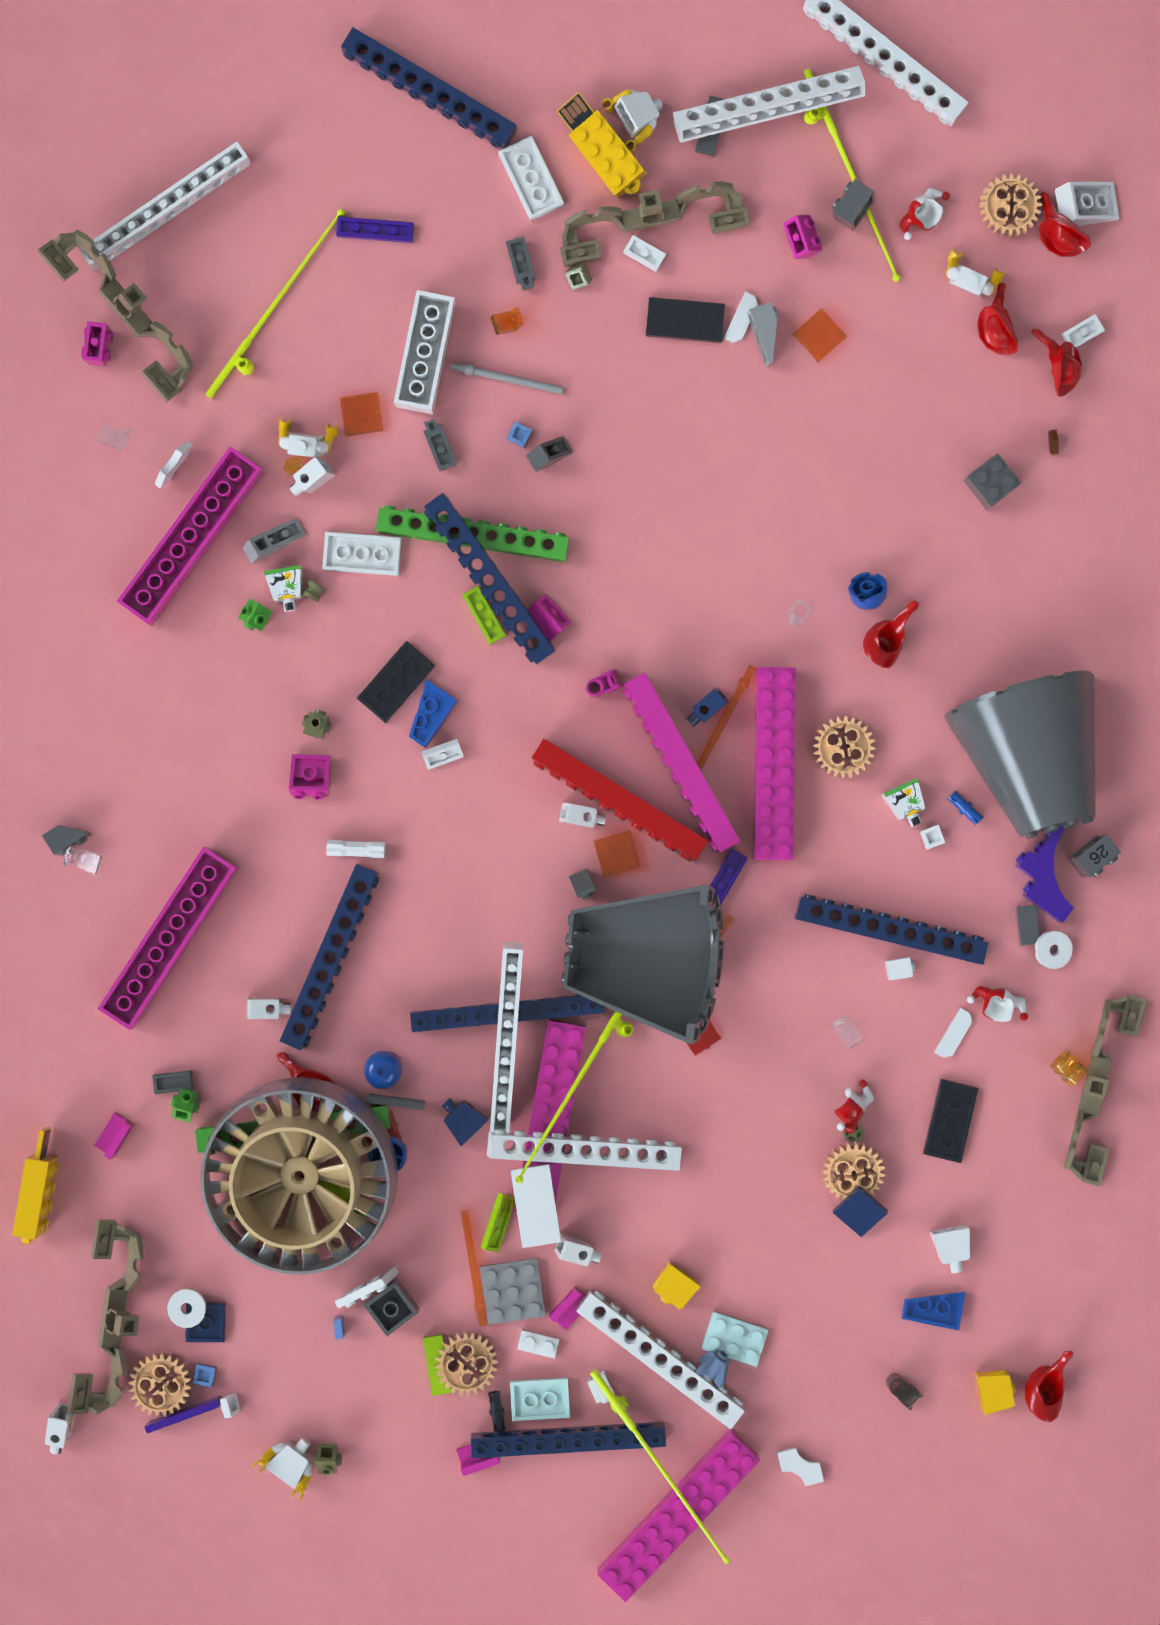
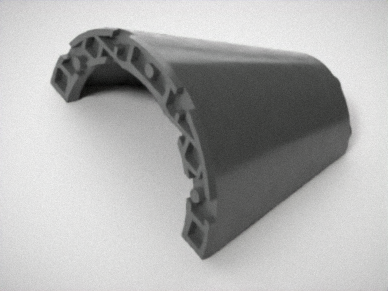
(1035, 749)
(650, 958)

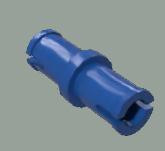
(965, 808)

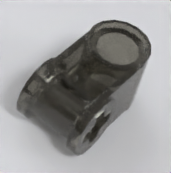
(906, 1392)

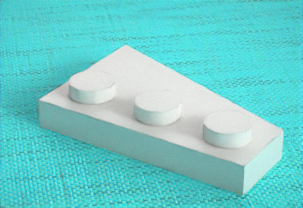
(377, 1283)

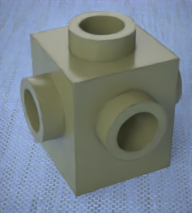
(320, 730)
(327, 1459)

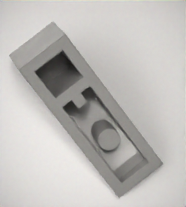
(764, 324)
(273, 540)

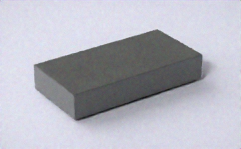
(1027, 924)
(172, 1082)

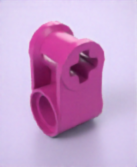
(605, 683)

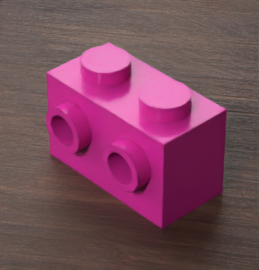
(802, 236)
(96, 344)

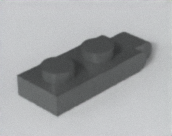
(521, 262)
(439, 445)

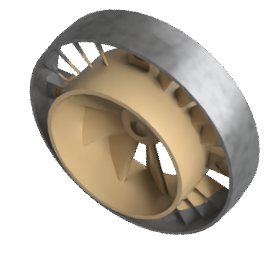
(275, 1154)

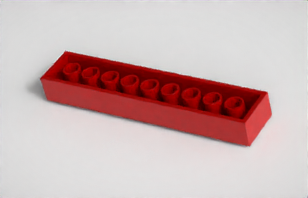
(619, 800)

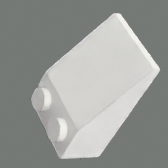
(1087, 202)

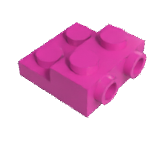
(310, 776)

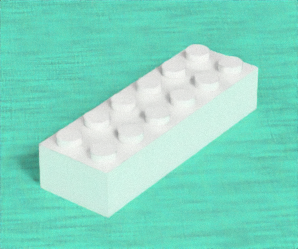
(424, 352)

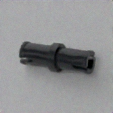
(496, 1411)

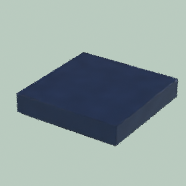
(860, 1211)
(211, 1327)

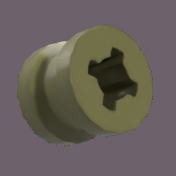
(313, 591)
(856, 1136)

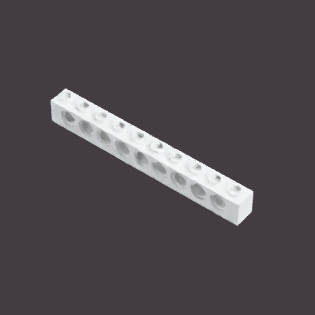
(896, 57)
(769, 104)
(169, 203)
(506, 1036)
(669, 1161)
(727, 1415)

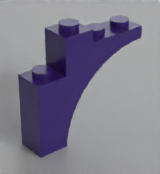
(1044, 888)

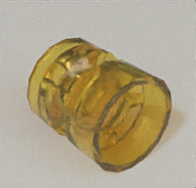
(1066, 1066)

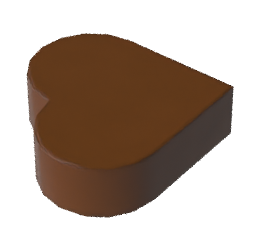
(1053, 442)

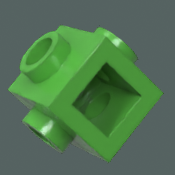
(254, 615)
(185, 1105)

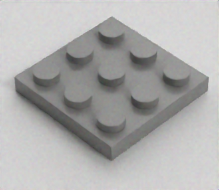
(512, 1291)

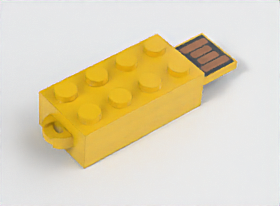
(602, 147)
(36, 1191)

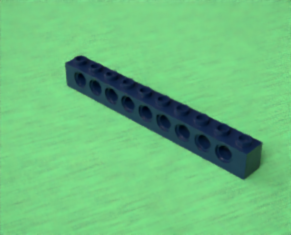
(357, 40)
(432, 511)
(977, 945)
(488, 1013)
(290, 1035)
(565, 1440)

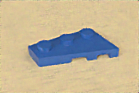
(432, 712)
(935, 1310)

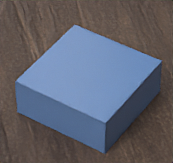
(519, 434)
(339, 1327)
(204, 1375)

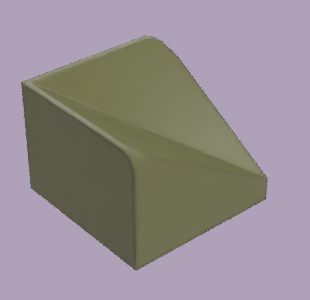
(578, 276)

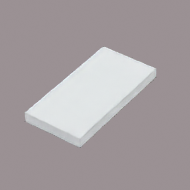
(531, 178)
(362, 553)
(536, 1206)

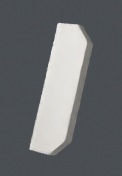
(740, 320)
(954, 1034)

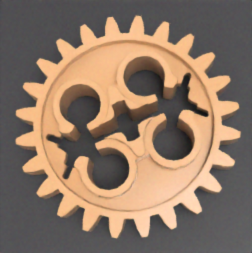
(1027, 206)
(861, 743)
(851, 1155)
(454, 1376)
(172, 1397)

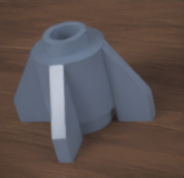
(714, 1366)

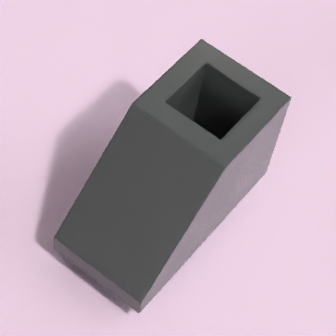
(63, 837)
(582, 884)

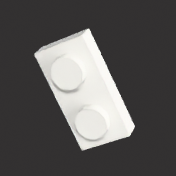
(644, 253)
(1083, 331)
(442, 754)
(538, 1343)

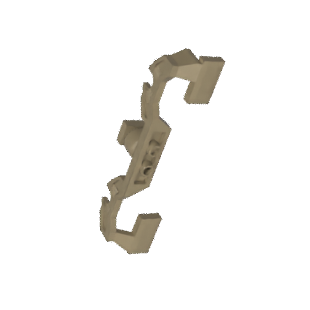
(650, 214)
(125, 303)
(1096, 1087)
(115, 1320)

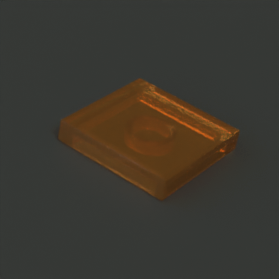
(819, 335)
(361, 414)
(617, 854)

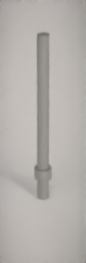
(471, 370)

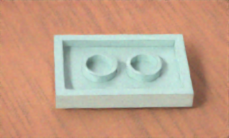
(736, 1337)
(539, 1399)

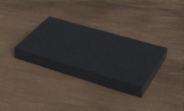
(685, 320)
(396, 682)
(950, 1120)

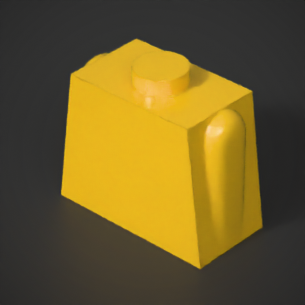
(675, 1286)
(995, 1391)

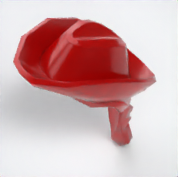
(1060, 233)
(996, 326)
(1065, 363)
(889, 634)
(298, 1071)
(1046, 1389)

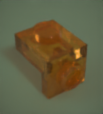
(507, 321)

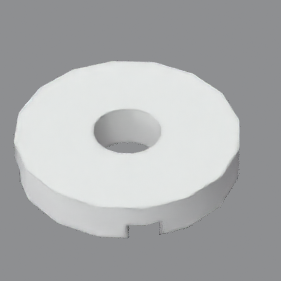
(1063, 952)
(184, 1319)

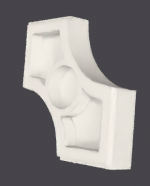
(173, 464)
(792, 1462)

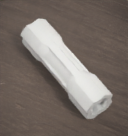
(353, 848)

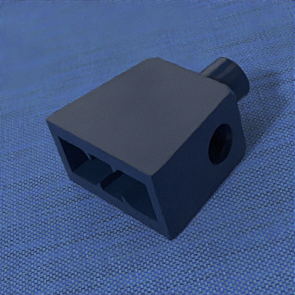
(713, 700)
(463, 1120)

